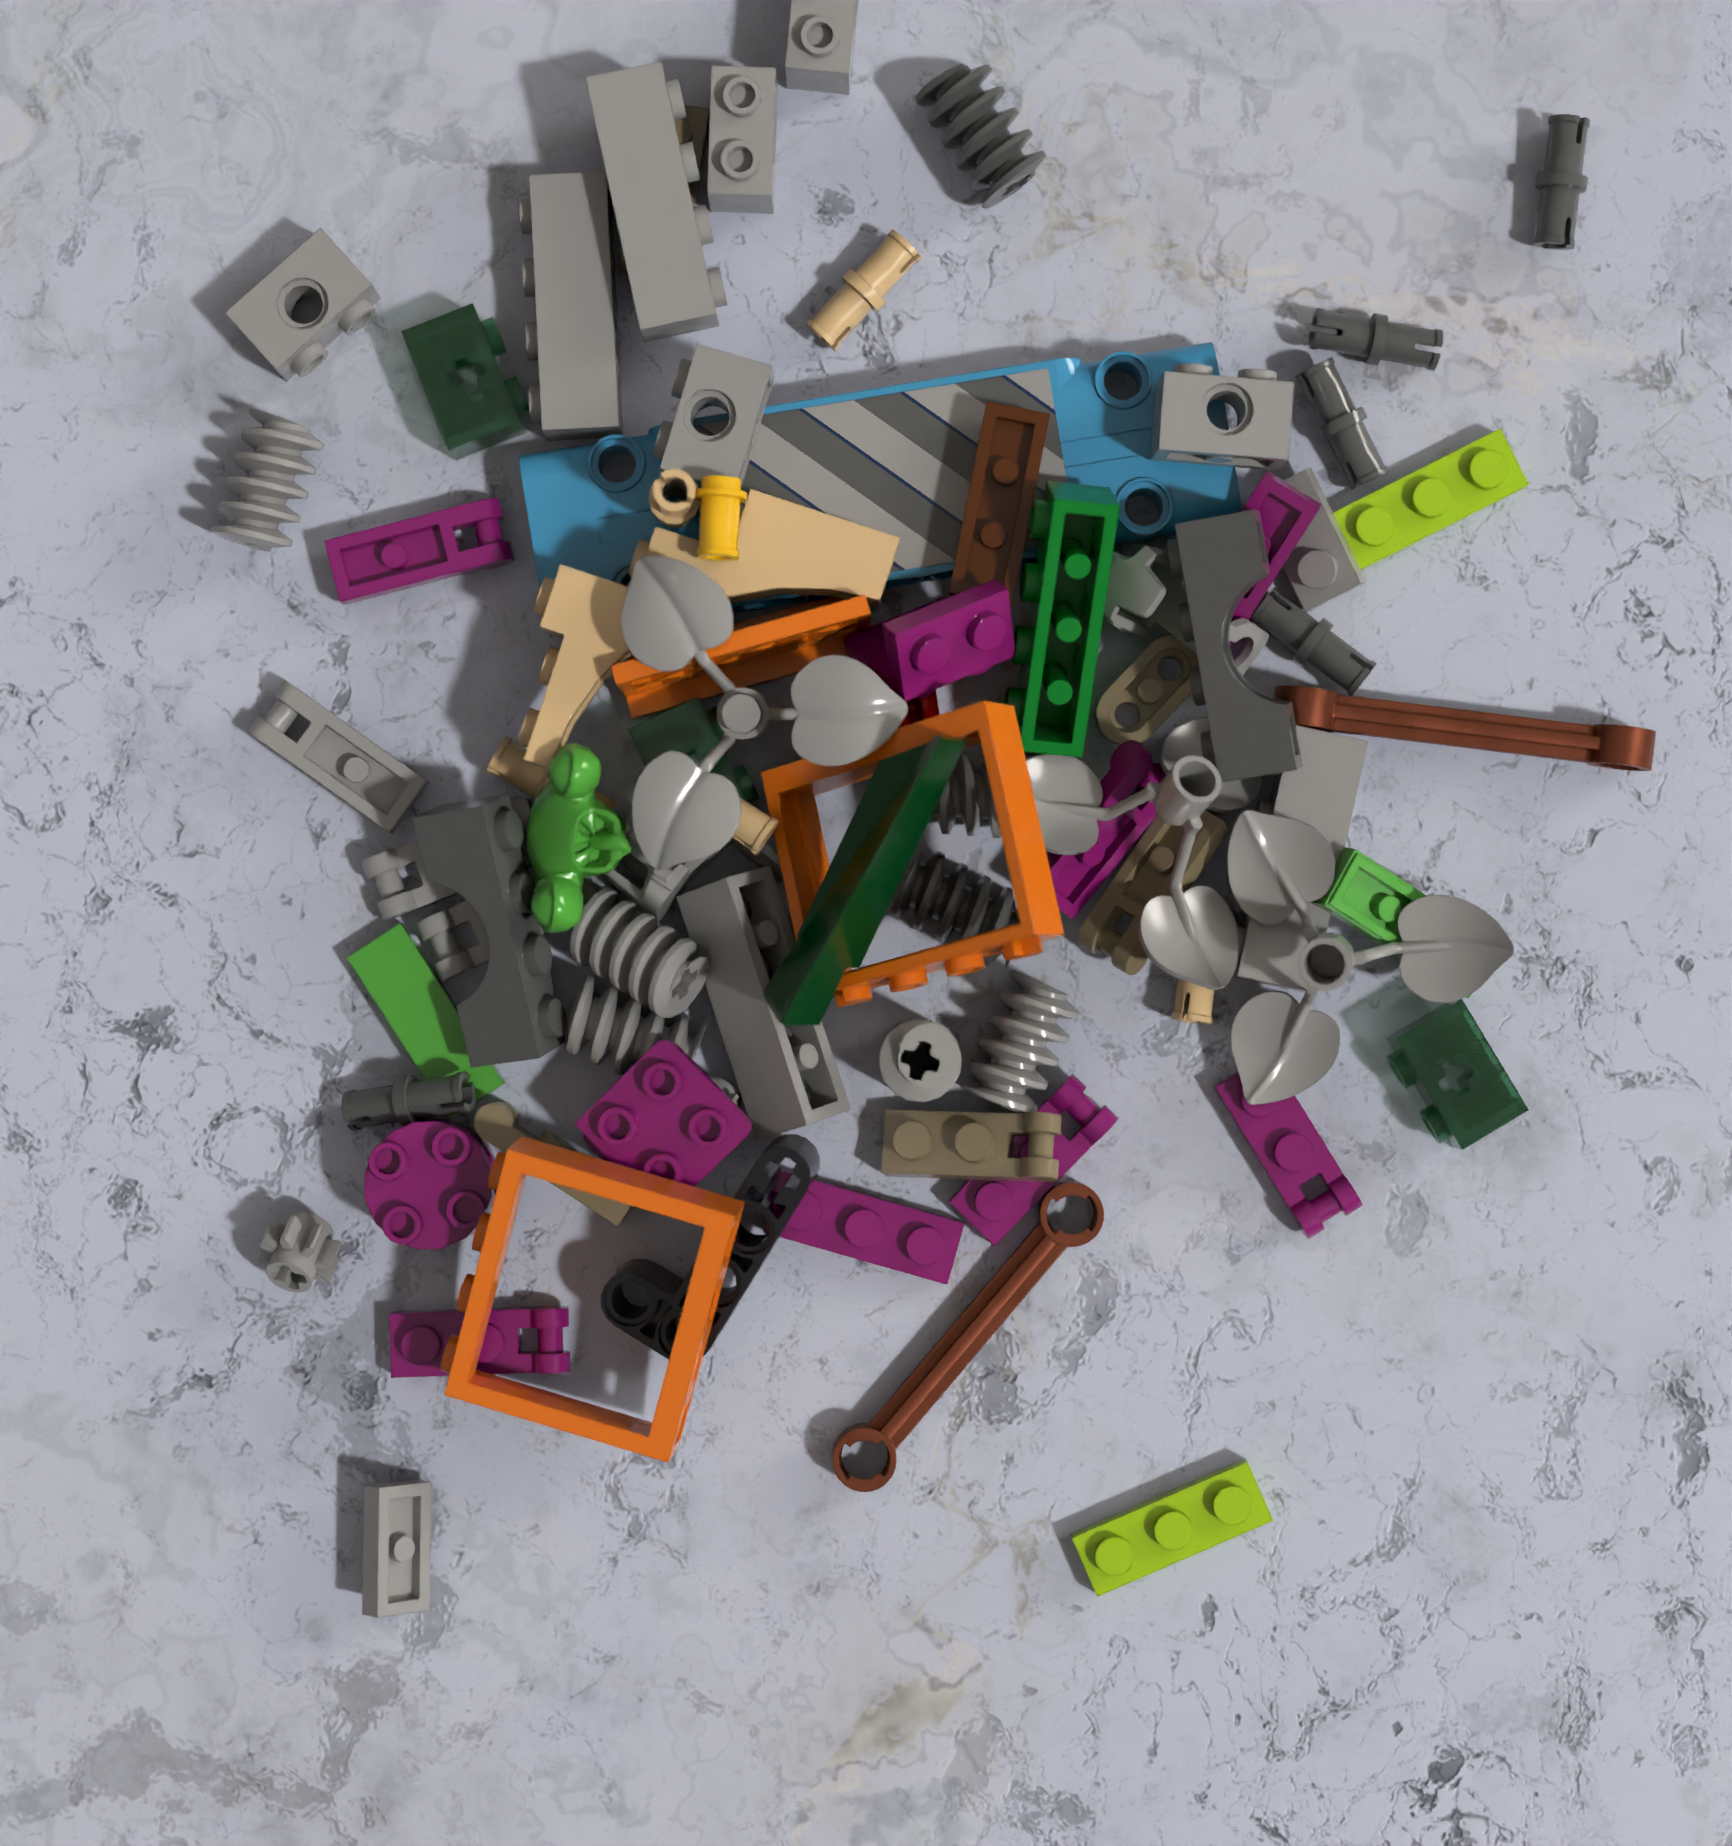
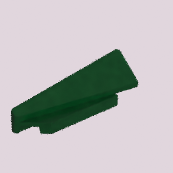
(862, 879)

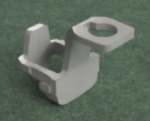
(1147, 595)
(664, 885)

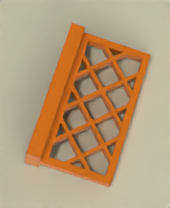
(754, 655)

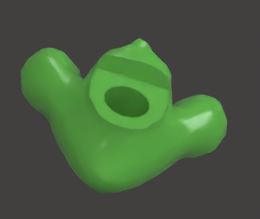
(570, 837)

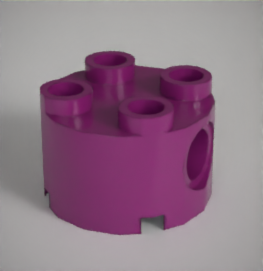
(429, 1183)

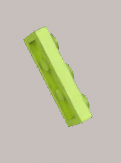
(1431, 499)
(1171, 1527)

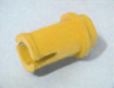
(719, 517)

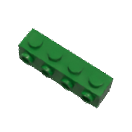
(1063, 616)

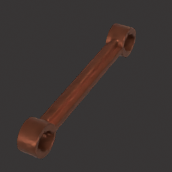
(1597, 744)
(966, 1336)

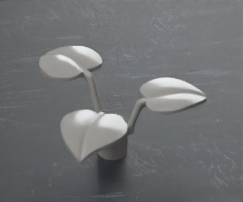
(838, 711)
(1280, 867)
(1181, 933)

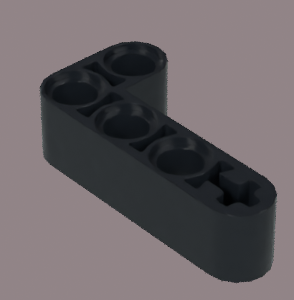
(656, 1322)

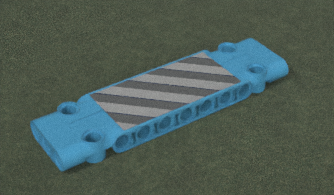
(893, 464)

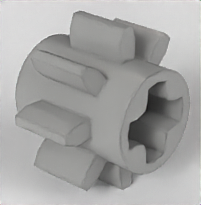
(299, 1252)

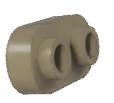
(1146, 691)

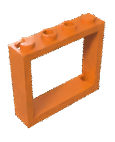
(804, 858)
(622, 1184)

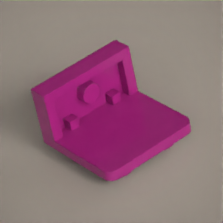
(938, 641)
(665, 1118)

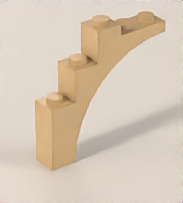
(780, 553)

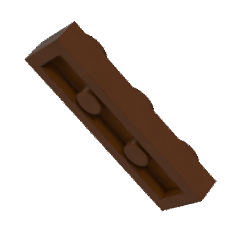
(1000, 498)

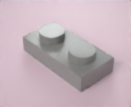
(1322, 560)
(396, 1548)

